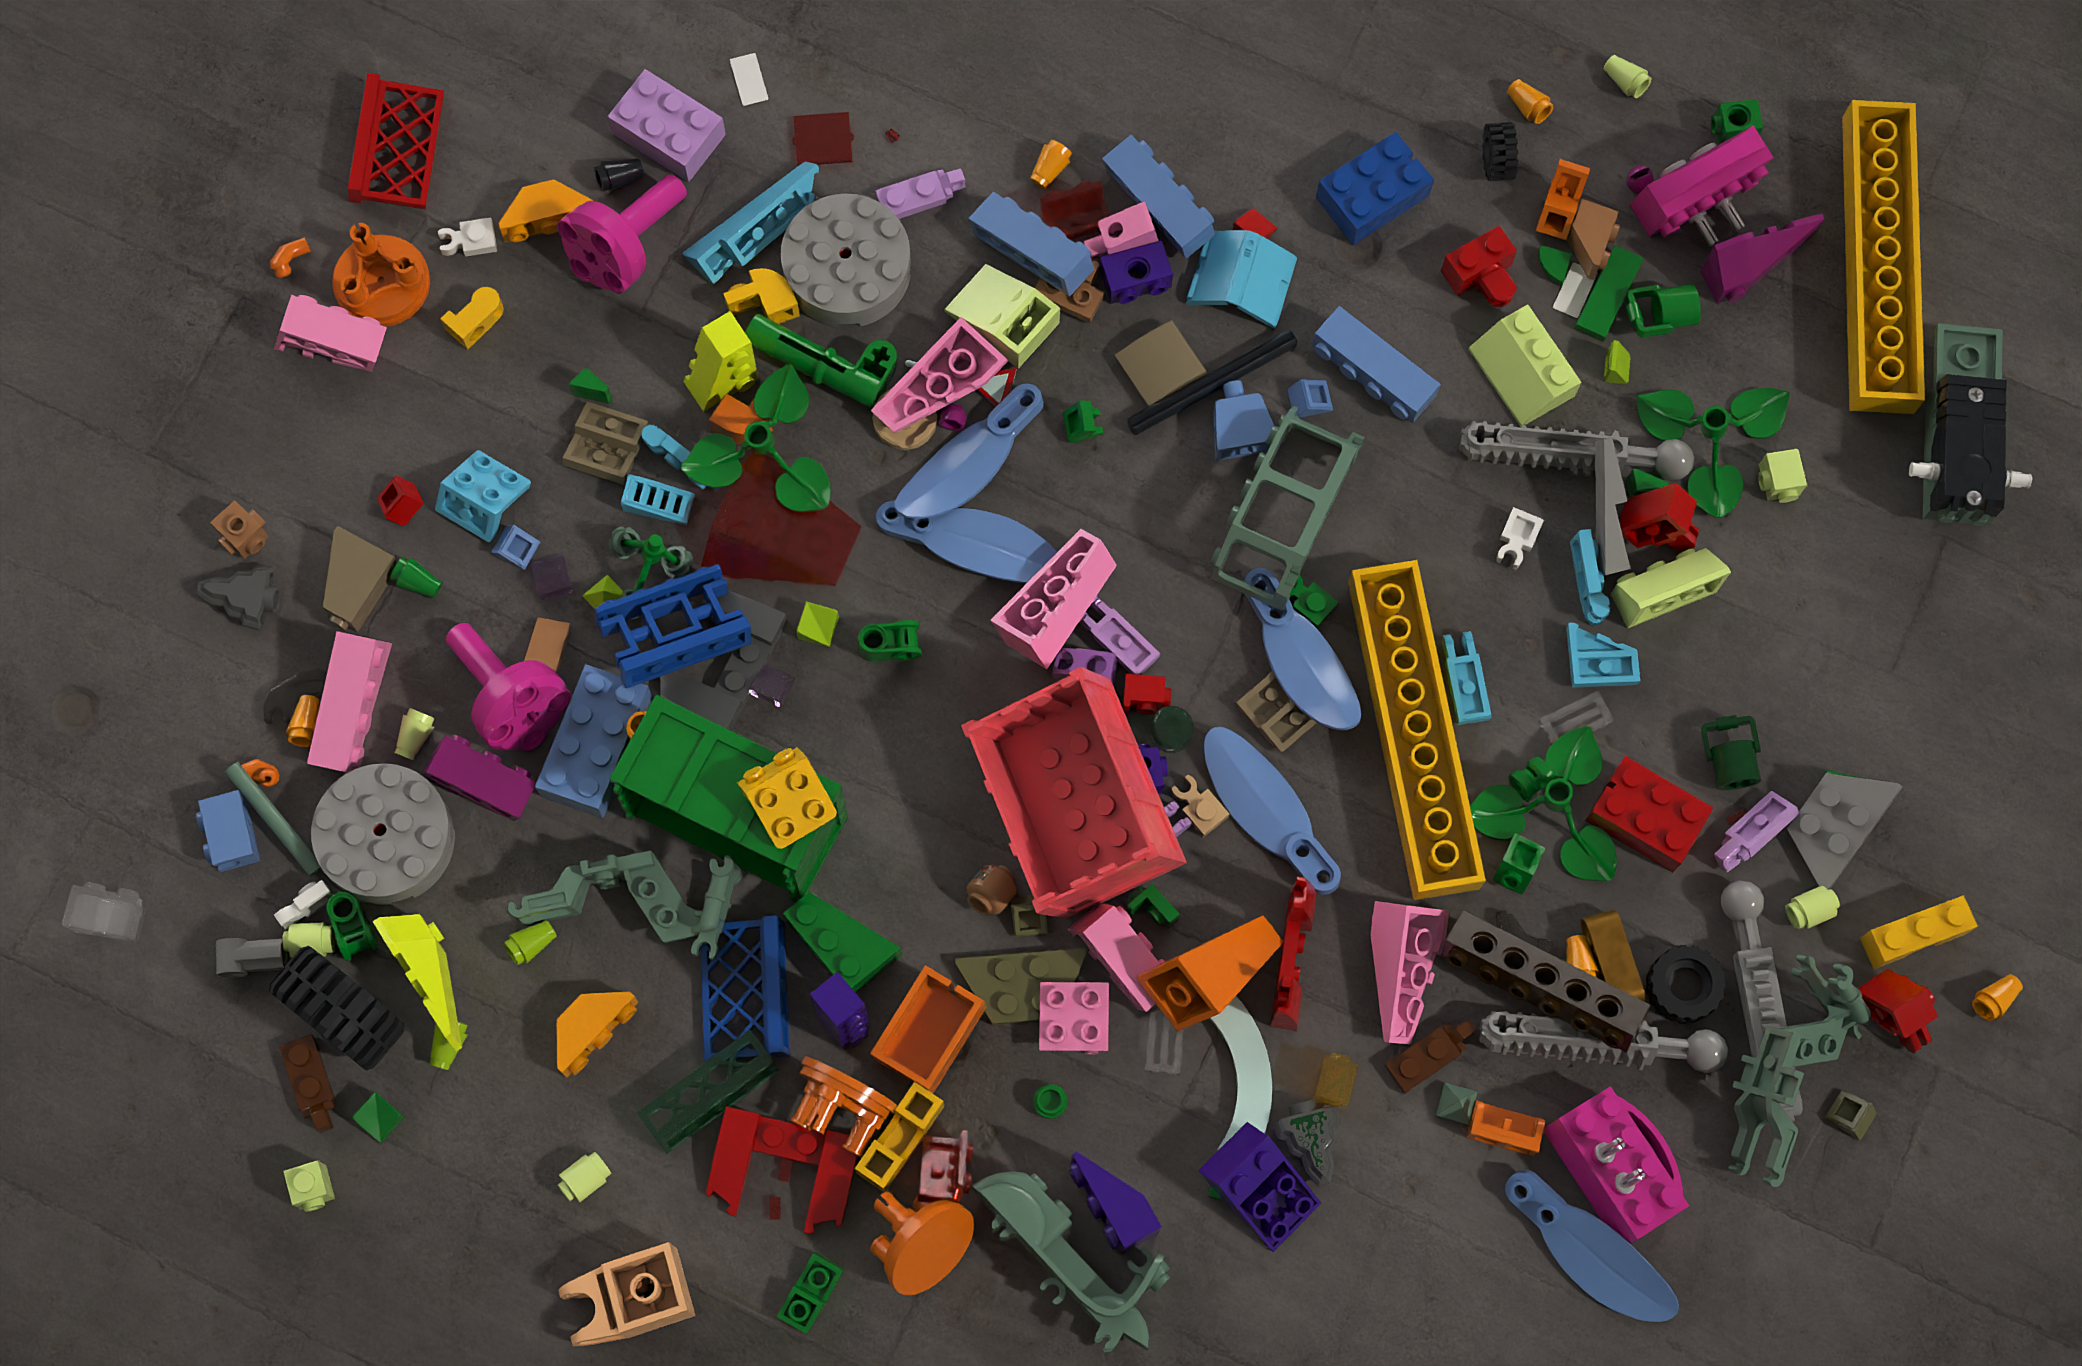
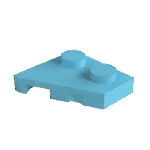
(1599, 660)

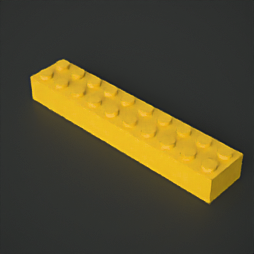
(1883, 257)
(1416, 730)

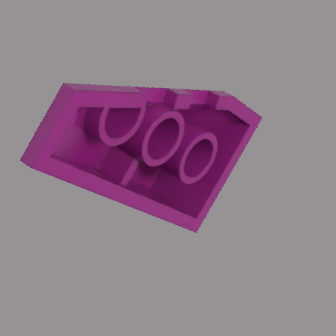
(1746, 259)

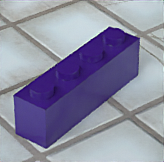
(841, 1011)

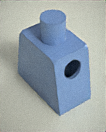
(1240, 423)

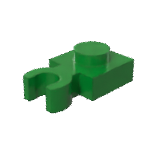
(1312, 602)

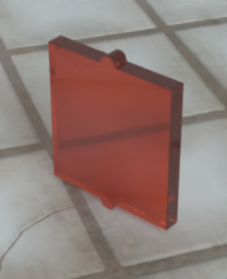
(823, 138)

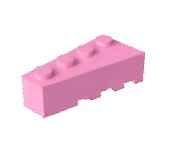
(1055, 599)
(348, 701)

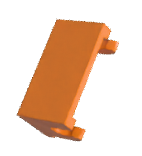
(1505, 1129)

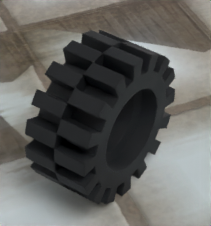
(1500, 151)

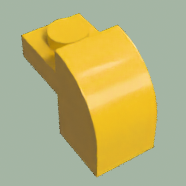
(766, 290)

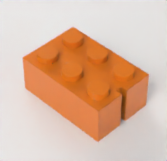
(928, 1029)

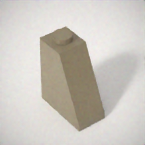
(355, 579)

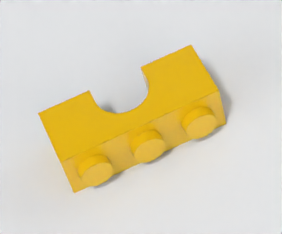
(1918, 931)
(900, 1138)

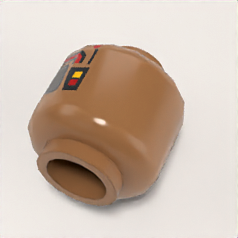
(991, 890)

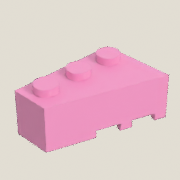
(330, 332)
(1118, 949)

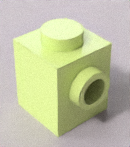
(1782, 475)
(309, 1186)

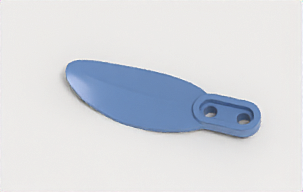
(969, 458)
(974, 541)
(1304, 661)
(1266, 806)
(1594, 1253)

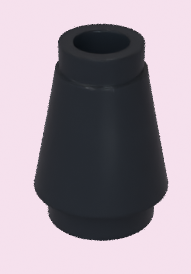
(617, 173)

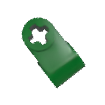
(893, 641)
(351, 932)

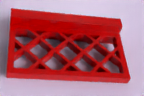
(367, 146)

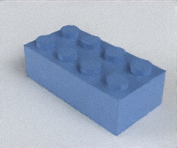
(591, 741)

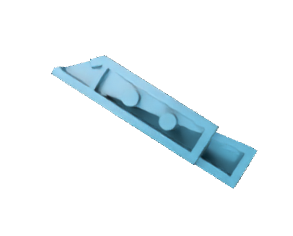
(753, 225)

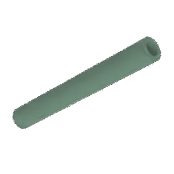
(273, 818)

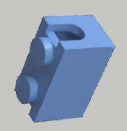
(227, 831)

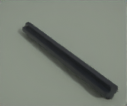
(1211, 382)

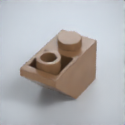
(1590, 234)

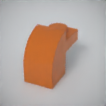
(1562, 199)
(733, 418)

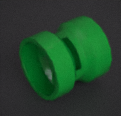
(1531, 779)

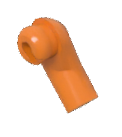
(285, 254)
(262, 772)

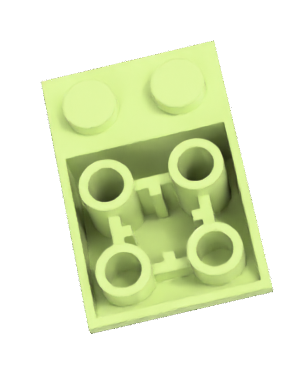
(1006, 313)

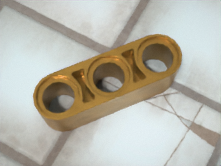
(1612, 952)

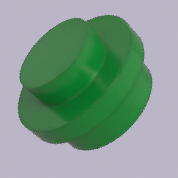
(1050, 1101)

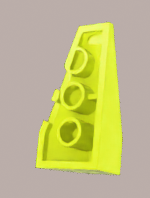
(426, 967)

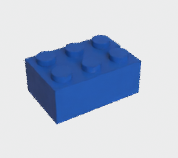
(1374, 188)

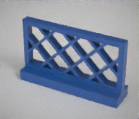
(773, 983)

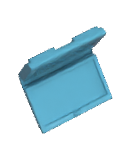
(1243, 271)

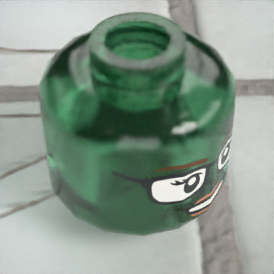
(1171, 729)

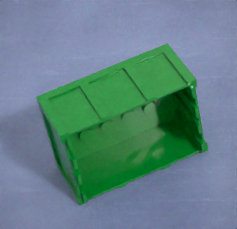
(684, 780)

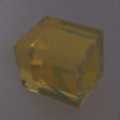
(1335, 1081)

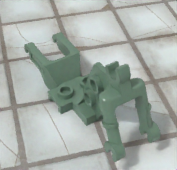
(651, 890)
(1770, 1075)

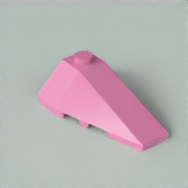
(946, 373)
(1403, 953)

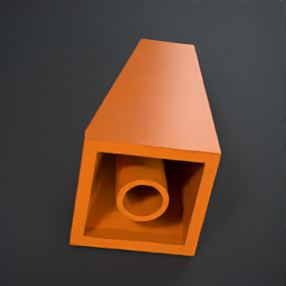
(1211, 974)

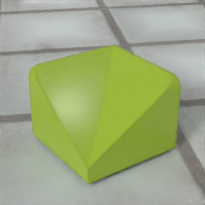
(817, 624)

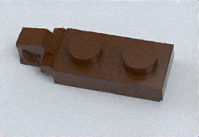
(1429, 1055)
(309, 1080)

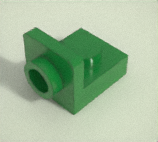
(1518, 864)
(1159, 907)

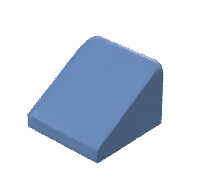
(1310, 397)
(515, 546)

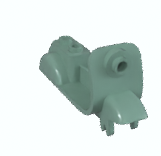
(1038, 1224)

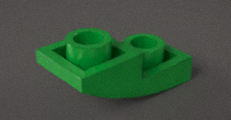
(810, 1293)

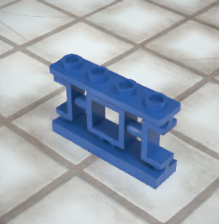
(681, 647)

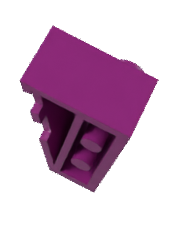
(479, 777)

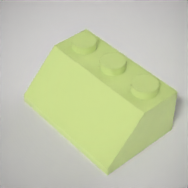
(1525, 366)
(1668, 585)

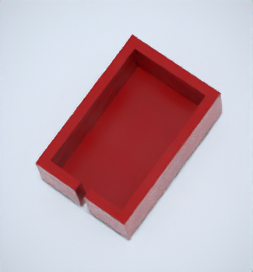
(1649, 814)

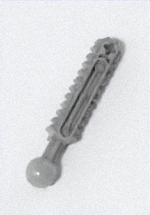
(1568, 449)
(1755, 971)
(1549, 1036)

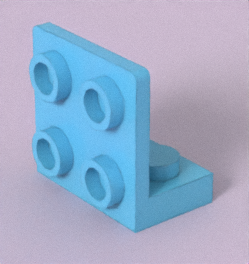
(479, 494)

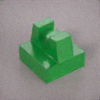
(1080, 422)

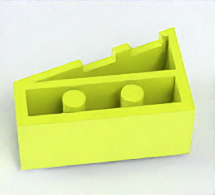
(722, 364)

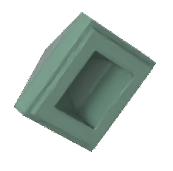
(1456, 1103)

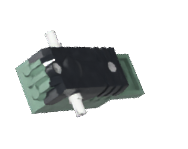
(1966, 429)

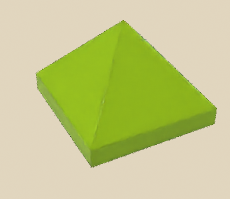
(602, 591)

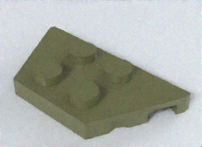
(1012, 981)

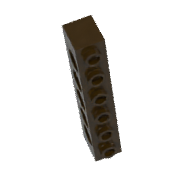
(1537, 966)

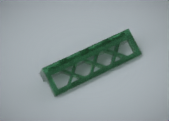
(714, 1102)

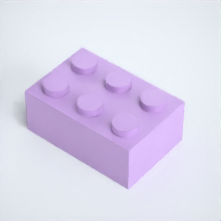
(666, 125)

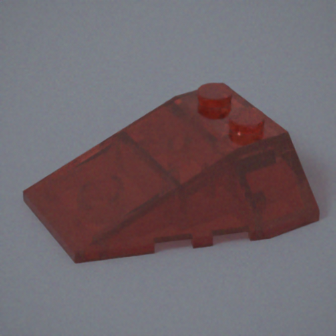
(767, 541)

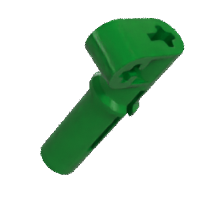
(824, 364)

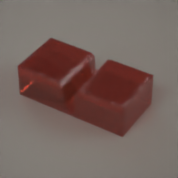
(1734, 817)
(785, 1171)
(775, 1208)

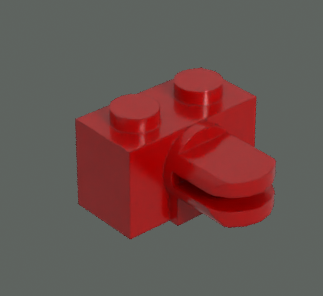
(1483, 267)
(1660, 519)
(1900, 1008)

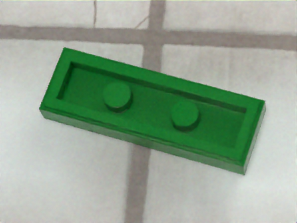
(1609, 293)

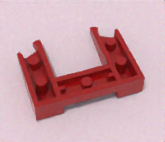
(1288, 990)
(750, 1132)

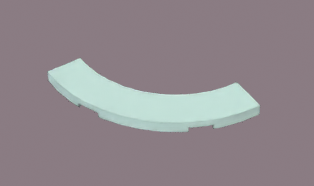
(1250, 1066)

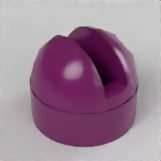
(1639, 184)
(953, 417)

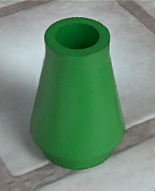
(414, 577)

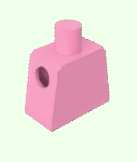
(1123, 231)

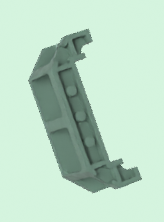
(1322, 500)

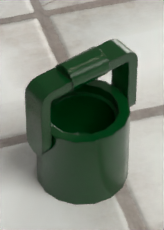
(1733, 761)

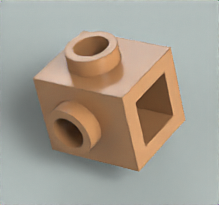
(240, 530)

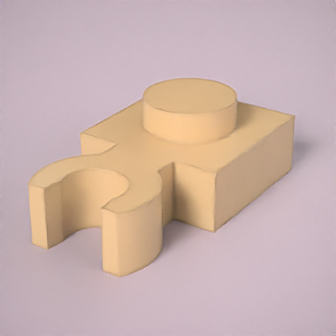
(1203, 809)

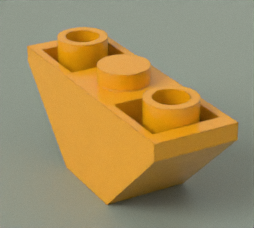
(539, 210)
(589, 1026)

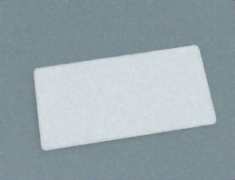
(749, 79)
(1574, 291)

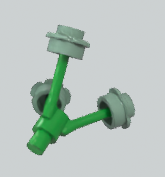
(627, 543)

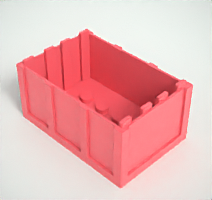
(1074, 794)

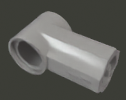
(238, 956)

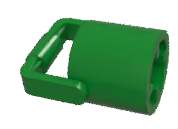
(1669, 308)

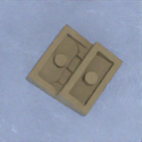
(1160, 363)
(605, 443)
(1274, 713)

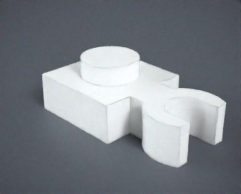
(475, 238)
(1520, 534)
(310, 899)

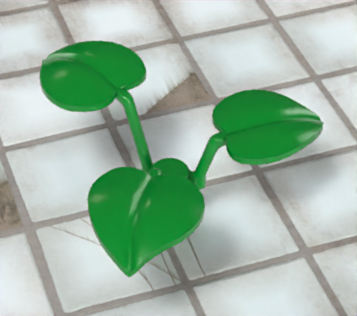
(1757, 410)
(715, 456)
(1573, 758)

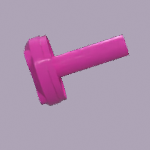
(606, 244)
(515, 701)

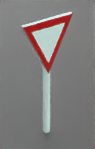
(997, 387)

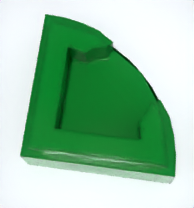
(1554, 263)

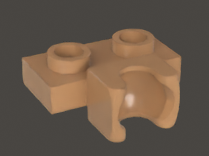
(1082, 302)

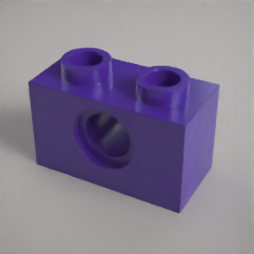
(1148, 260)

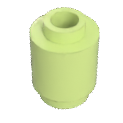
(1812, 908)
(309, 934)
(583, 1177)

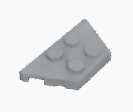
(1838, 822)

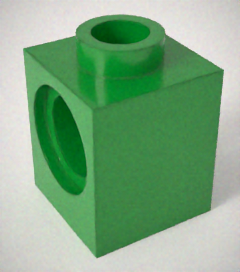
(1744, 112)

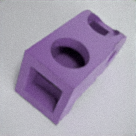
(1096, 661)

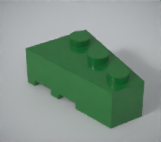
(841, 941)

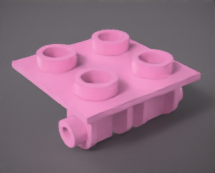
(1074, 1016)

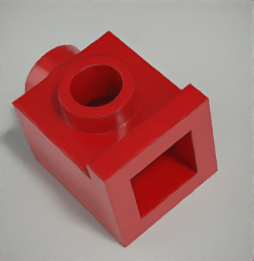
(1145, 694)

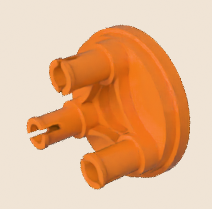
(380, 277)
(832, 1088)
(924, 1244)

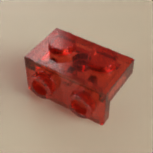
(1075, 210)
(944, 1168)

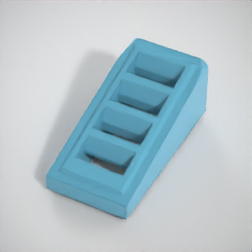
(641, 508)

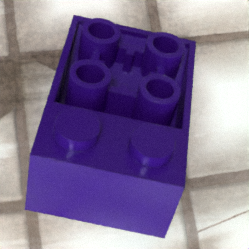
(1260, 1185)
(1120, 1206)

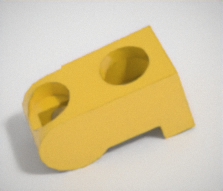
(475, 317)

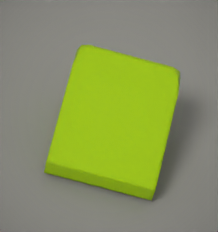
(1617, 364)

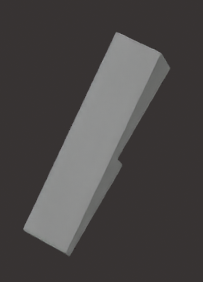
(1609, 491)

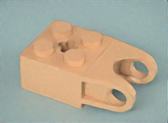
(619, 1296)

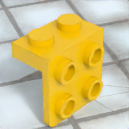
(787, 797)

